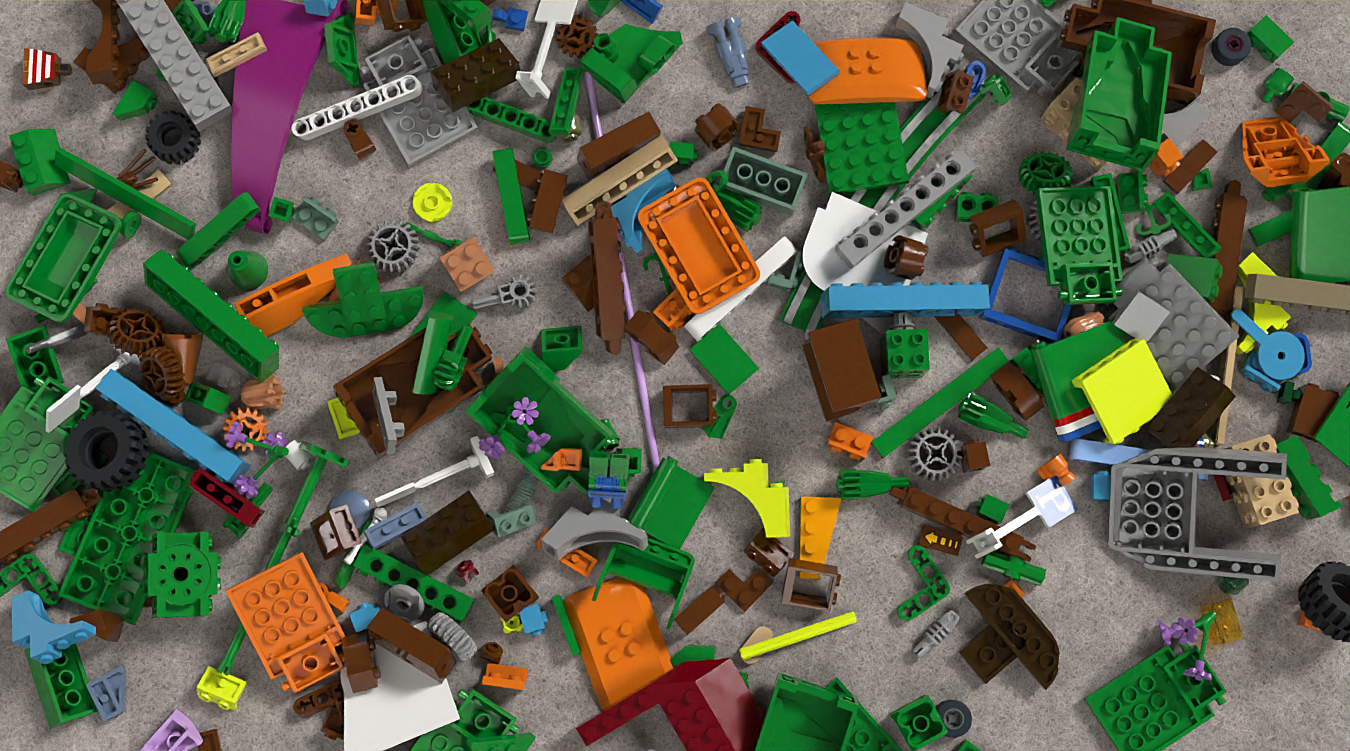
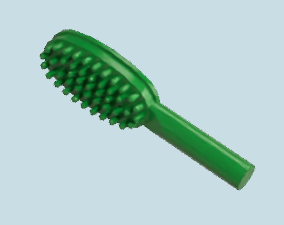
(347, 570)

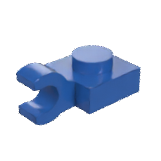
(514, 19)

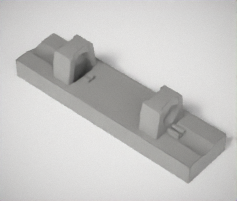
(383, 400)

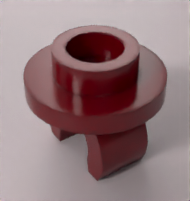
(464, 568)

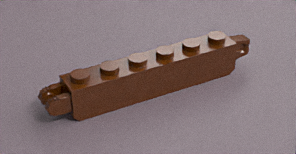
(1228, 233)
(606, 277)
(957, 519)
(45, 522)

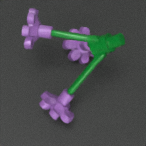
(517, 413)
(273, 447)
(1186, 631)

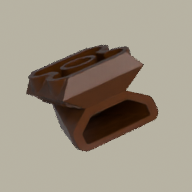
(1337, 174)
(509, 593)

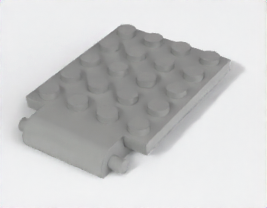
(1020, 42)
(426, 121)
(1191, 331)

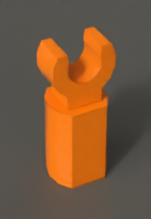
(334, 599)

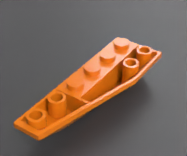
(282, 302)

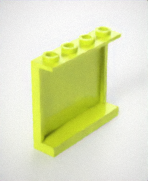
(1125, 390)

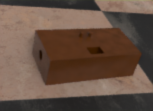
(617, 145)
(411, 645)

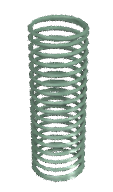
(520, 490)

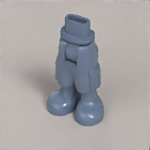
(732, 52)

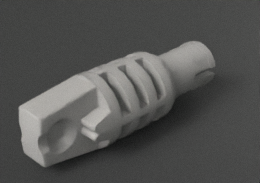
(1149, 246)
(937, 633)

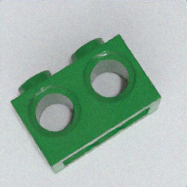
(975, 203)

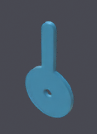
(1270, 346)

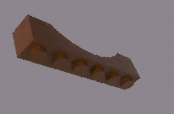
(102, 60)

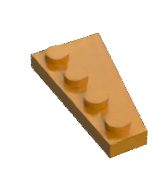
(816, 528)

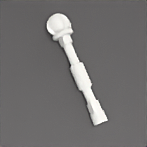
(379, 515)

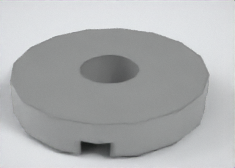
(408, 595)

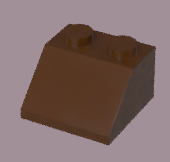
(580, 283)

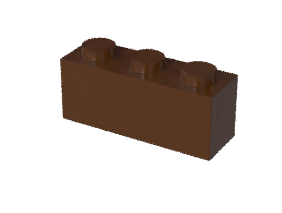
(547, 201)

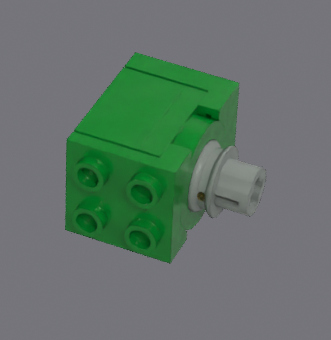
(904, 349)

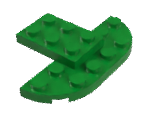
(363, 305)

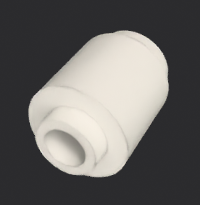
(298, 457)

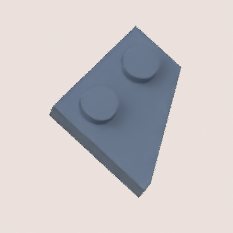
(109, 693)

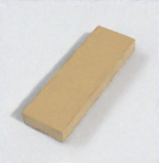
(236, 54)

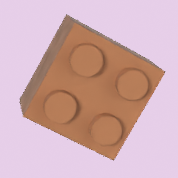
(466, 263)

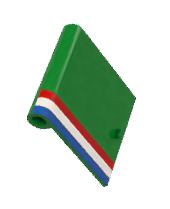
(1063, 362)

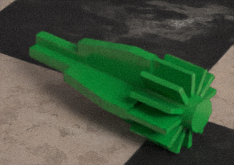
(227, 20)
(740, 209)
(985, 415)
(866, 483)

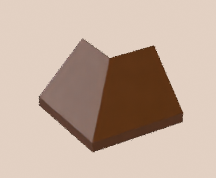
(107, 624)

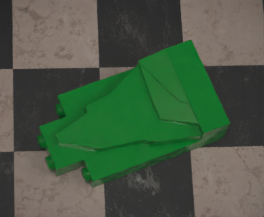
(1121, 97)
(559, 416)
(806, 717)

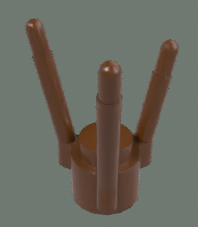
(129, 177)

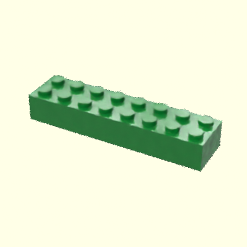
(211, 315)

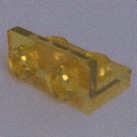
(1225, 625)

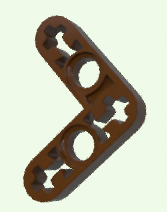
(334, 698)

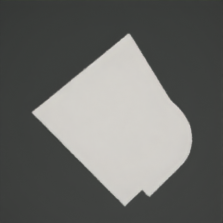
(827, 267)
(399, 708)

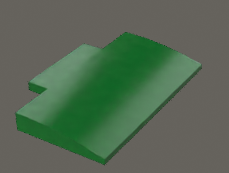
(119, 534)

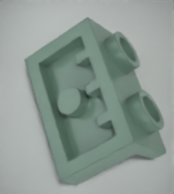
(315, 218)
(887, 392)

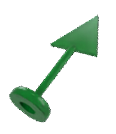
(130, 222)

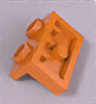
(673, 311)
(849, 441)
(505, 676)

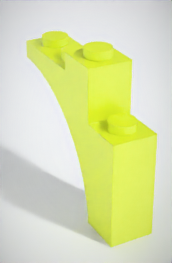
(1266, 316)
(753, 483)

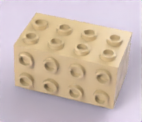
(1059, 116)
(1261, 498)

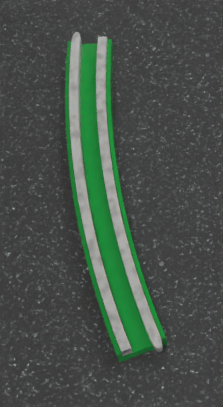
(919, 138)

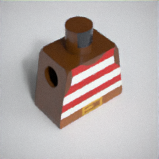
(42, 69)

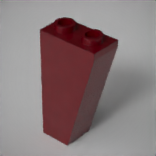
(226, 497)

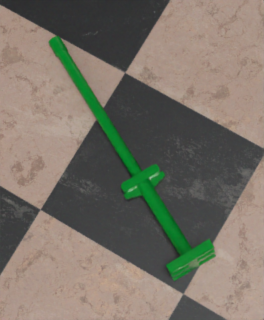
(288, 529)

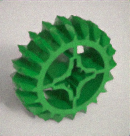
(1044, 171)

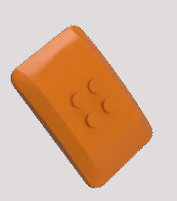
(872, 71)
(698, 245)
(617, 638)

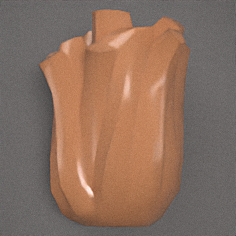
(1083, 323)
(264, 394)

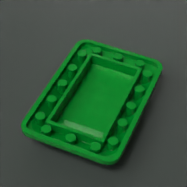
(64, 258)

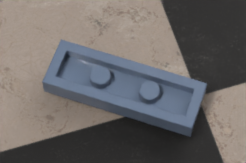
(394, 526)

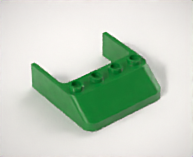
(657, 568)

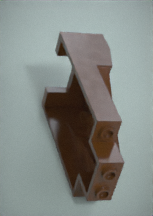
(1174, 31)
(398, 374)

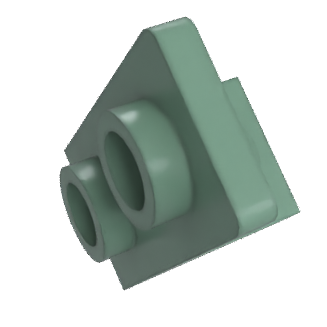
(780, 282)
(512, 520)

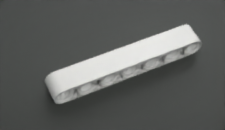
(347, 107)
(768, 263)

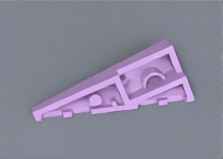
(174, 734)

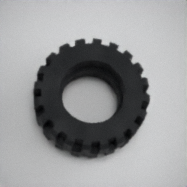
(83, 448)
(1326, 599)

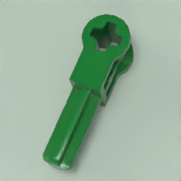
(263, 492)

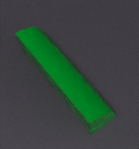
(432, 350)

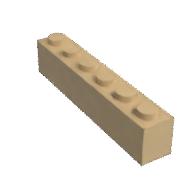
(620, 179)

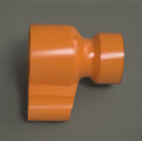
(1056, 467)

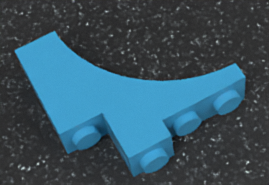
(634, 201)
(37, 631)

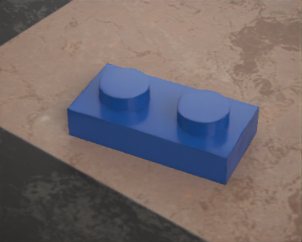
(646, 8)

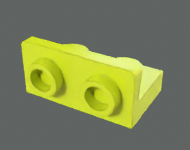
(220, 688)

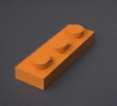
(576, 559)

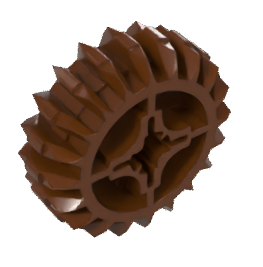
(135, 331)
(161, 373)

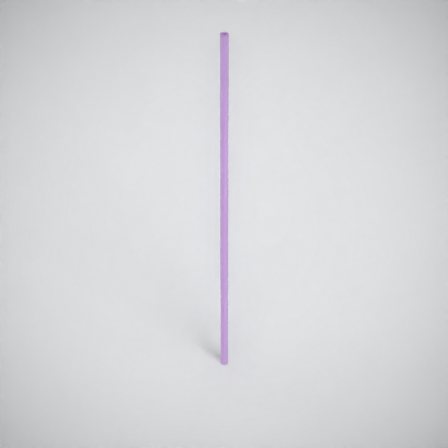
(627, 299)

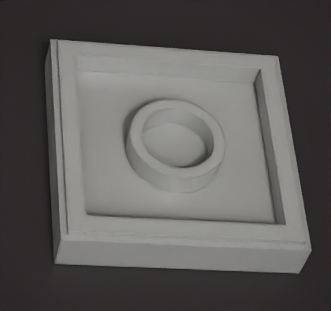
(1141, 316)

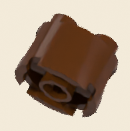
(716, 127)
(905, 257)

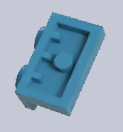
(1252, 372)

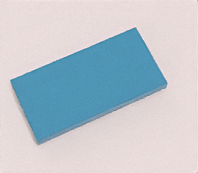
(800, 58)

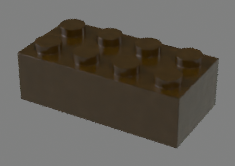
(475, 74)
(1190, 411)
(447, 533)

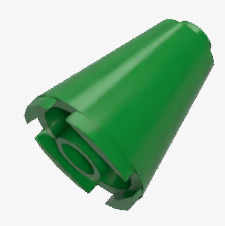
(247, 269)

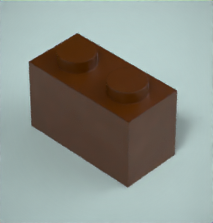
(974, 456)

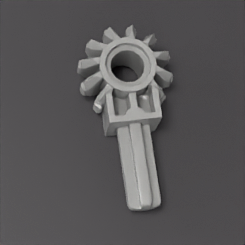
(506, 294)

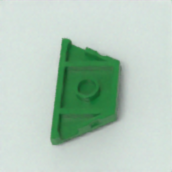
(342, 48)
(512, 742)

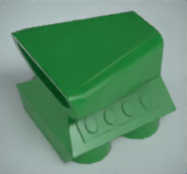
(919, 722)

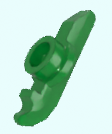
(488, 36)

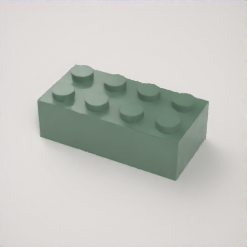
(764, 180)

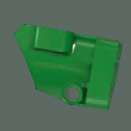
(629, 57)

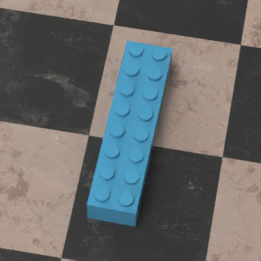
(917, 299)
(169, 424)

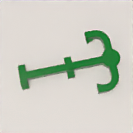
(1155, 229)
(665, 278)

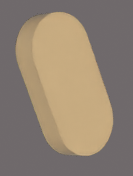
(759, 635)

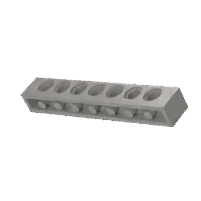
(963, 168)

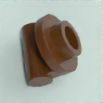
(492, 652)

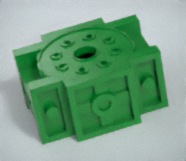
(199, 568)

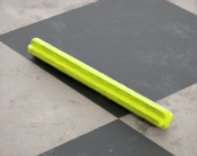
(797, 635)

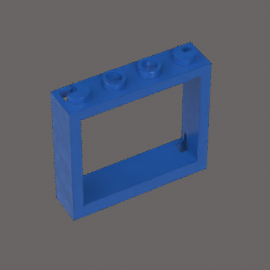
(1011, 322)

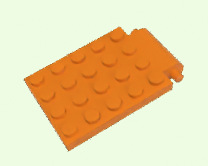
(290, 623)

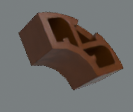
(648, 332)
(1017, 390)
(360, 661)

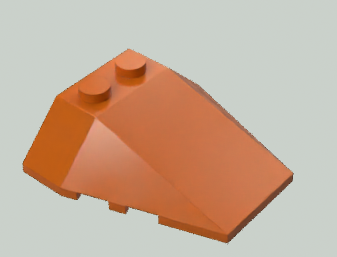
(1278, 153)

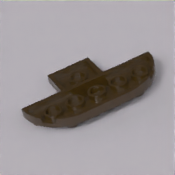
(1011, 634)

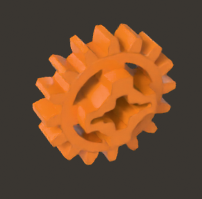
(253, 426)

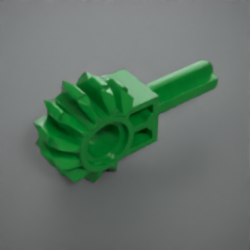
(452, 362)

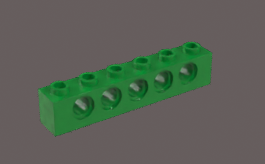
(368, 556)

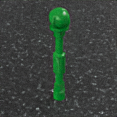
(433, 236)

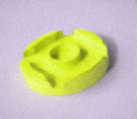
(432, 202)

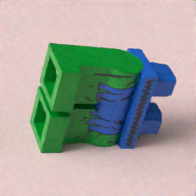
(608, 485)

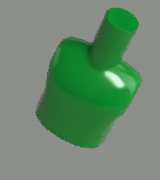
(1277, 84)

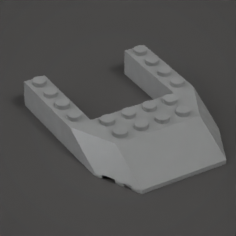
(1157, 509)

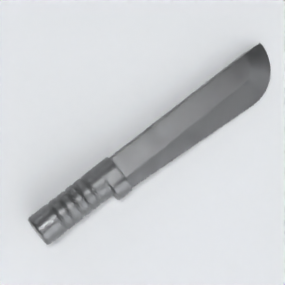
(66, 336)

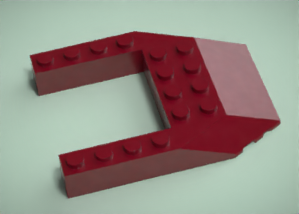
(702, 702)

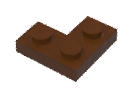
(1305, 99)
(754, 135)
(744, 593)

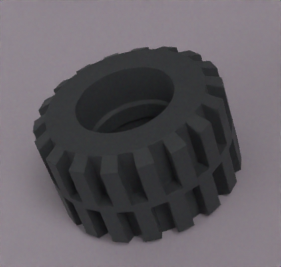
(183, 148)

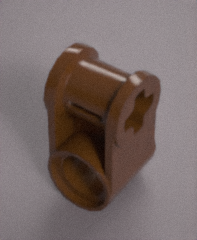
(359, 141)

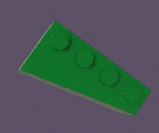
(1305, 480)

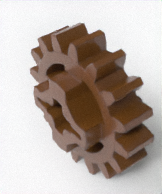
(583, 32)

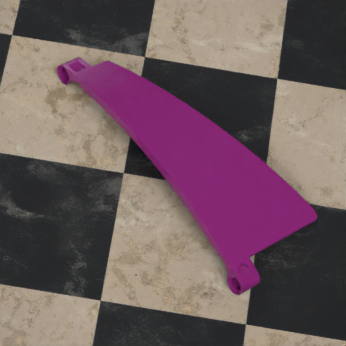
(269, 94)

